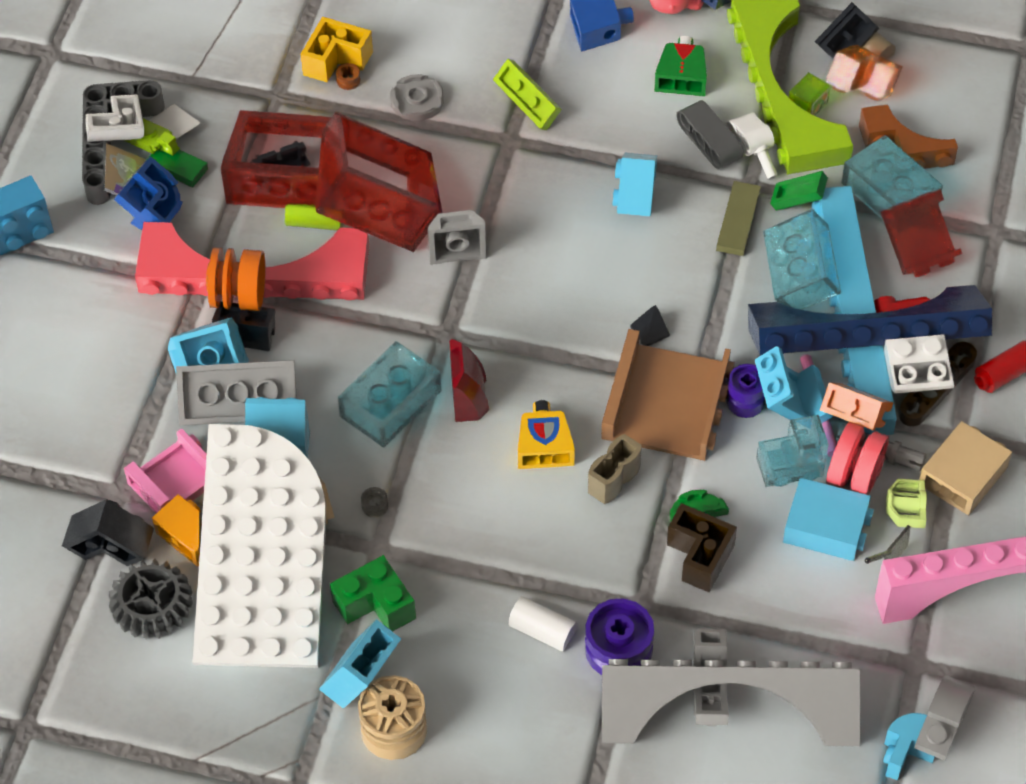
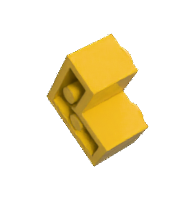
(333, 45)

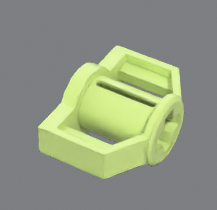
(907, 503)

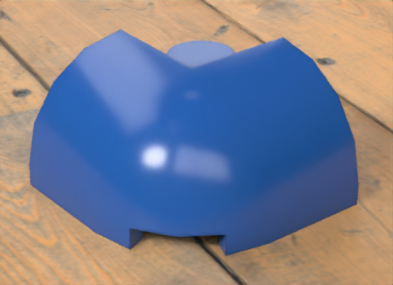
(150, 195)

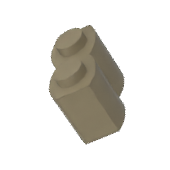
(614, 469)

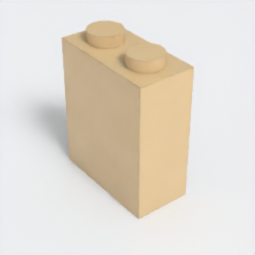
(965, 467)

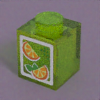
(810, 93)

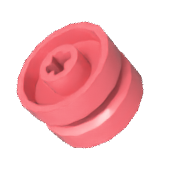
(854, 458)

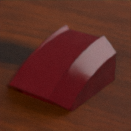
(467, 383)

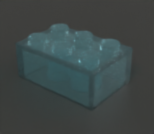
(886, 176)
(802, 261)
(389, 394)

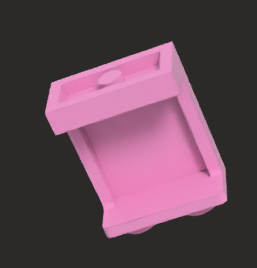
(172, 472)

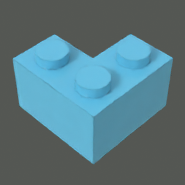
(636, 184)

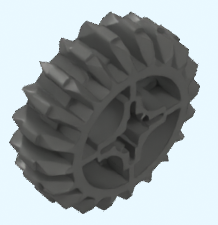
(140, 612)

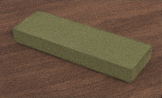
(738, 218)

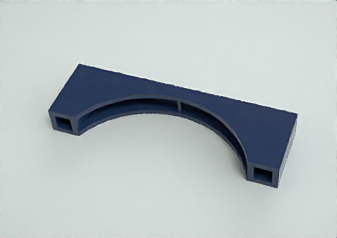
(953, 313)

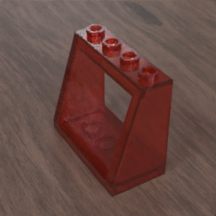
(269, 183)
(367, 201)

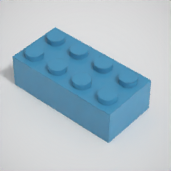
(22, 215)

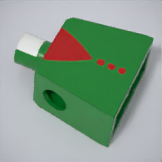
(682, 69)

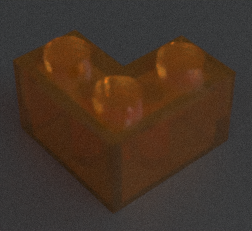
(863, 70)

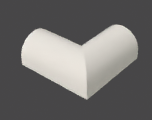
(122, 124)

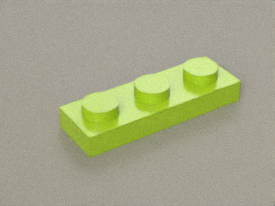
(527, 94)

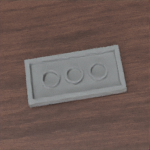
(220, 390)

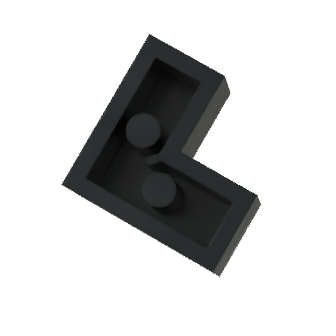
(109, 531)

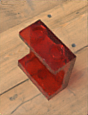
(919, 234)

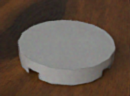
(416, 97)

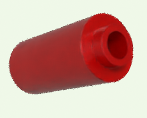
(1002, 368)

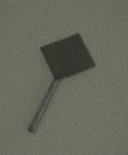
(894, 549)

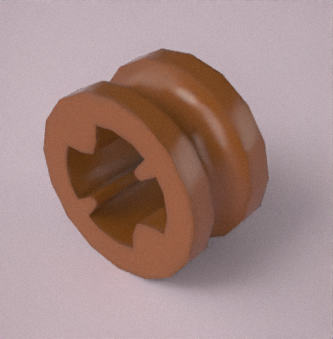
(348, 69)

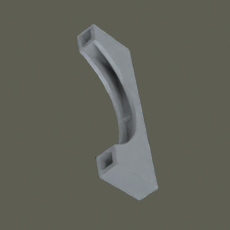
(823, 695)

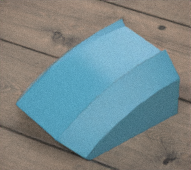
(208, 345)

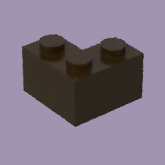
(705, 542)

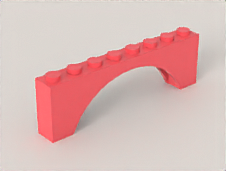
(330, 272)

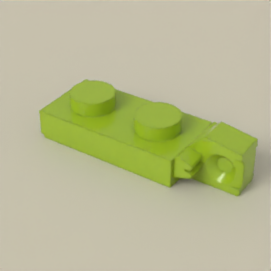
(156, 139)

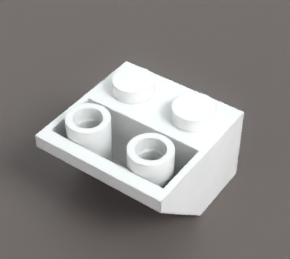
(918, 364)

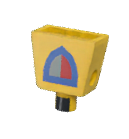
(544, 439)

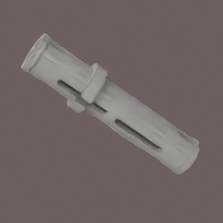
(897, 453)

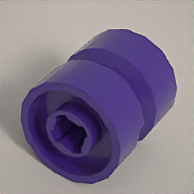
(745, 391)

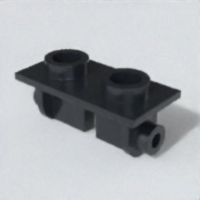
(288, 155)

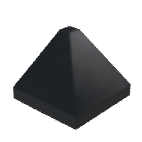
(651, 327)

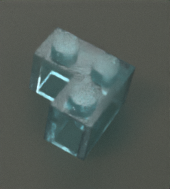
(796, 455)

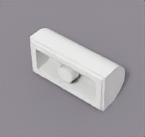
(542, 623)

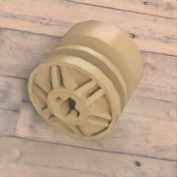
(397, 732)

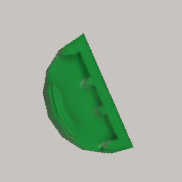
(701, 501)

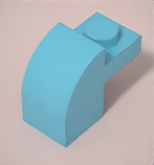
(901, 741)

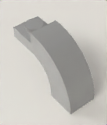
(710, 700)
(944, 717)

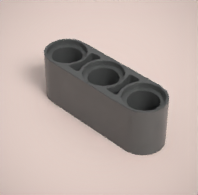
(709, 134)

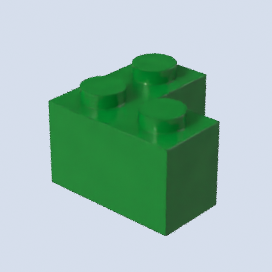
(374, 589)

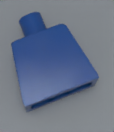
(598, 22)

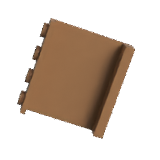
(666, 399)

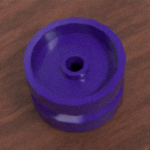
(618, 632)

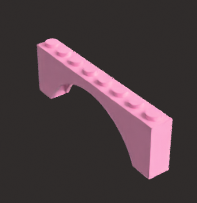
(918, 580)

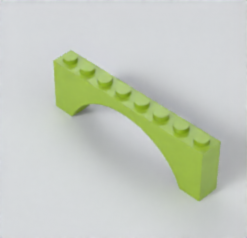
(801, 138)

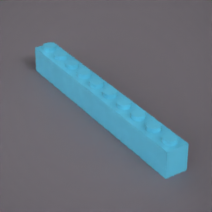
(861, 365)

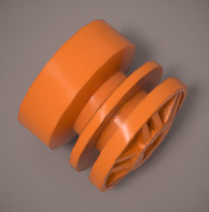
(238, 279)

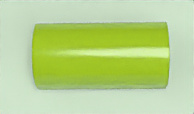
(305, 216)

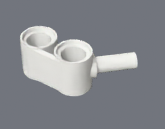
(755, 139)

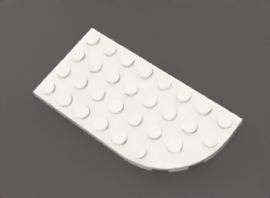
(259, 552)

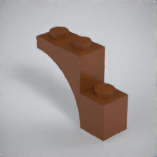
(926, 151)

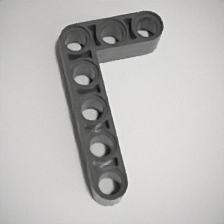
(98, 100)

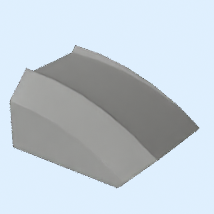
(456, 237)

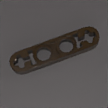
(927, 404)

